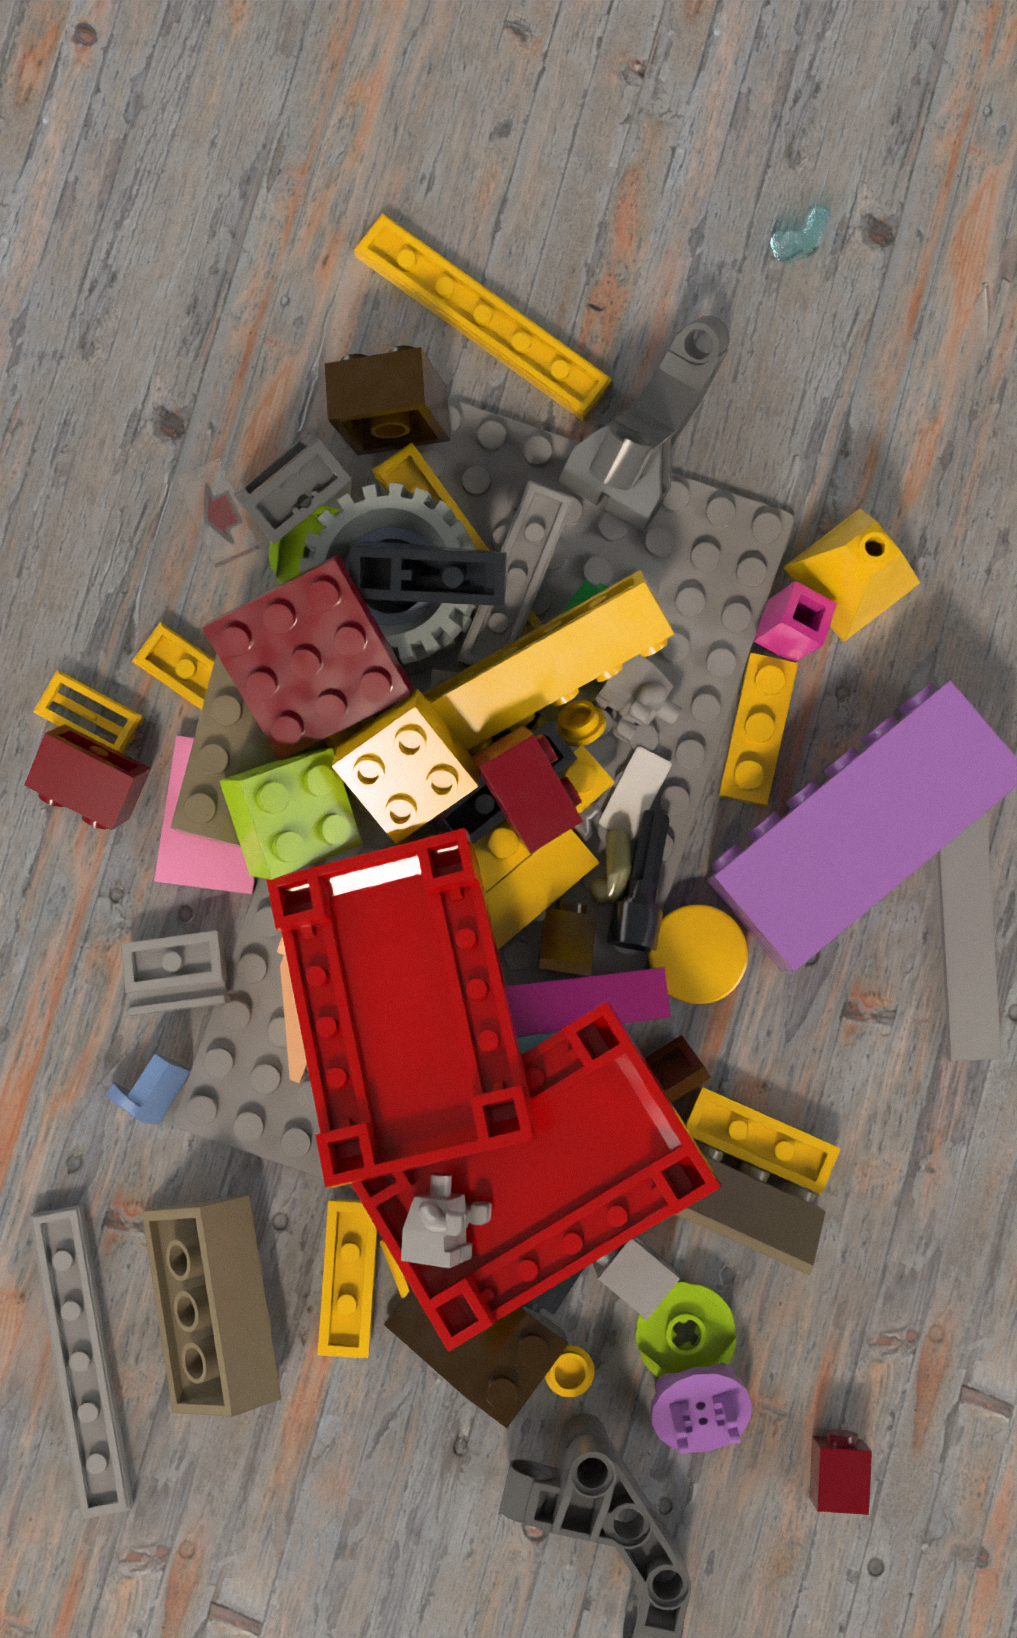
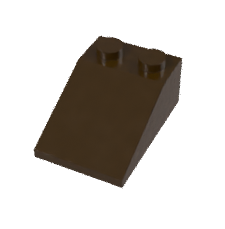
(494, 1367)

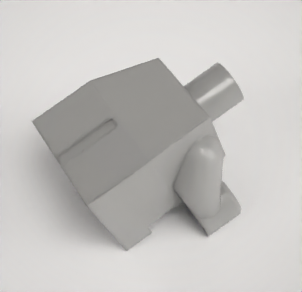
(638, 695)
(438, 1225)

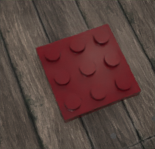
(308, 658)

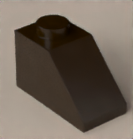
(567, 939)

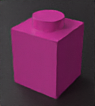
(795, 622)

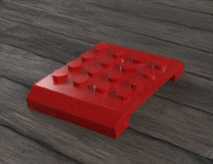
(402, 1009)
(598, 1174)

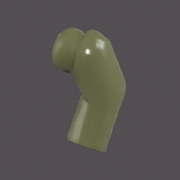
(618, 869)

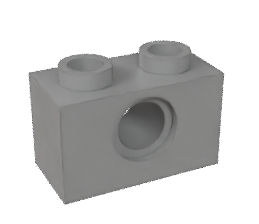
(637, 1275)

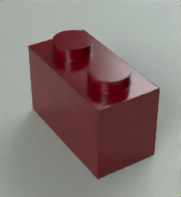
(86, 777)
(528, 788)

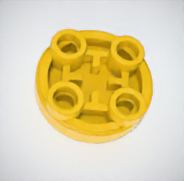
(700, 954)

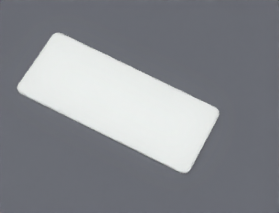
(635, 791)

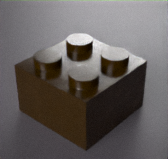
(387, 400)

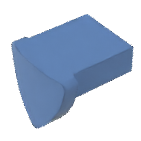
(153, 1090)

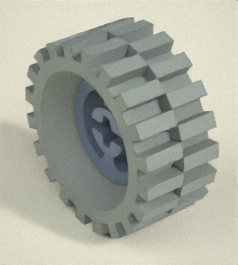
(404, 519)

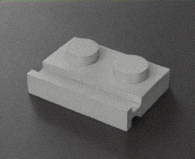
(175, 973)

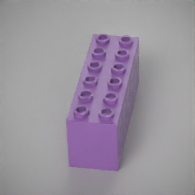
(865, 825)

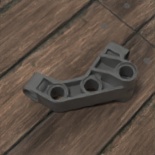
(633, 452)
(581, 1503)

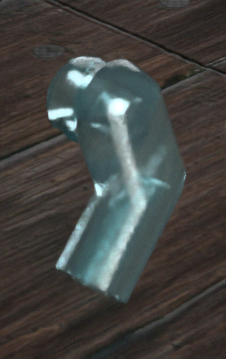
(803, 242)

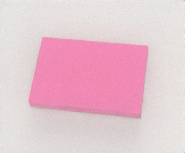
(191, 859)

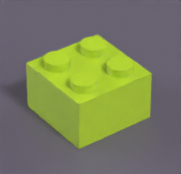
(290, 813)

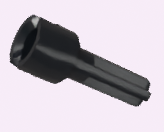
(636, 917)

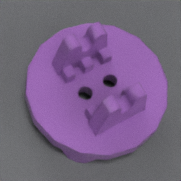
(722, 1405)

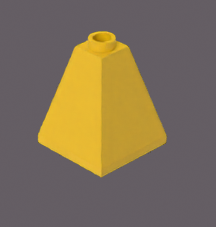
(857, 570)

